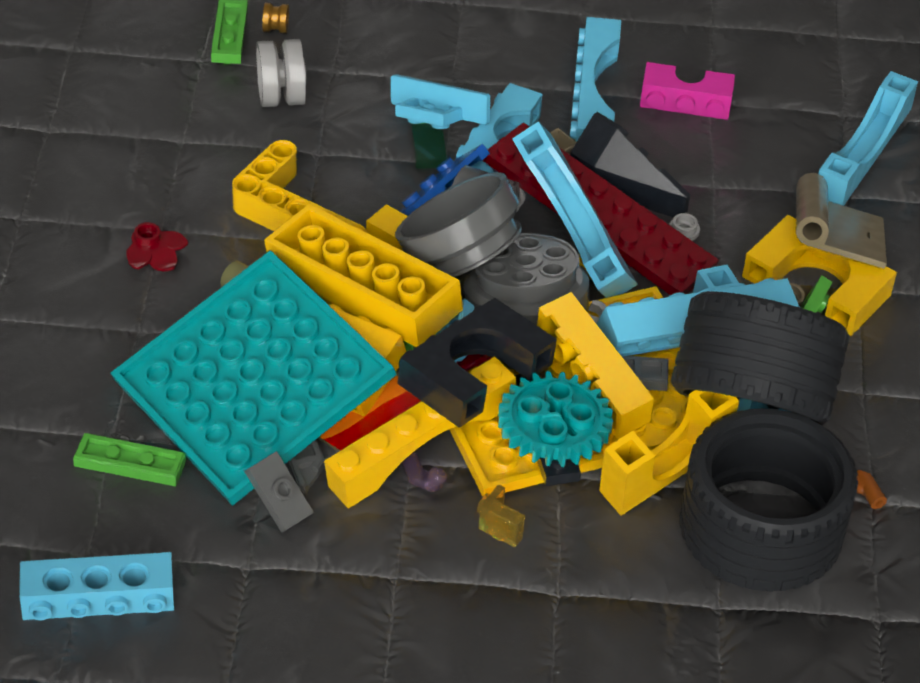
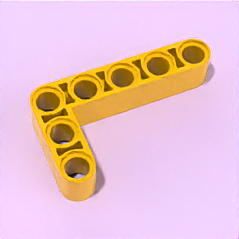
(260, 191)

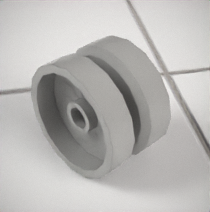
(284, 72)

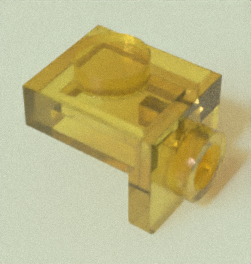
(500, 520)

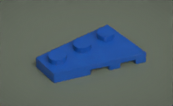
(436, 184)

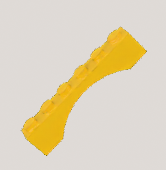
(370, 460)

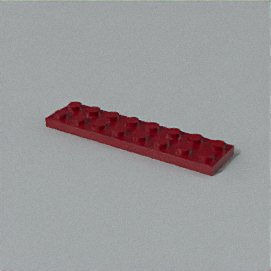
(639, 235)

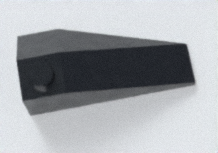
(615, 159)

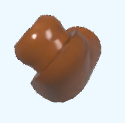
(870, 489)

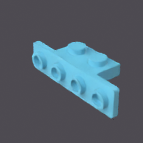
(437, 103)

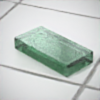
(428, 145)

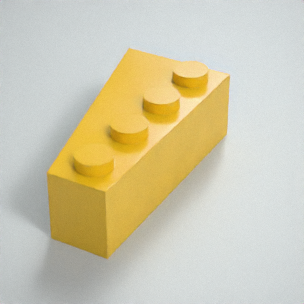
(589, 354)

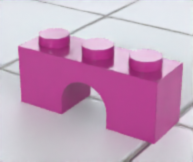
(668, 93)

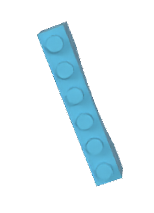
(596, 52)
(886, 113)
(576, 211)

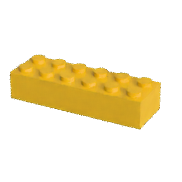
(367, 275)

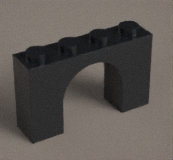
(488, 330)

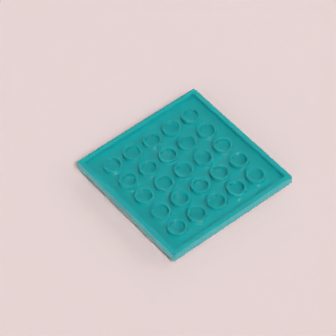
(252, 374)

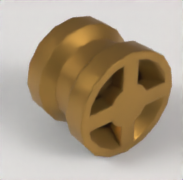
(275, 17)

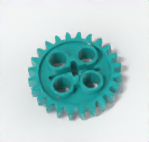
(555, 418)

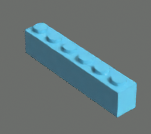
(660, 322)

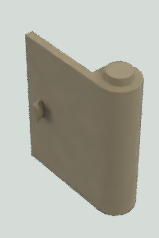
(835, 226)

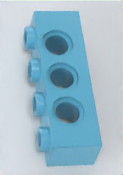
(96, 586)

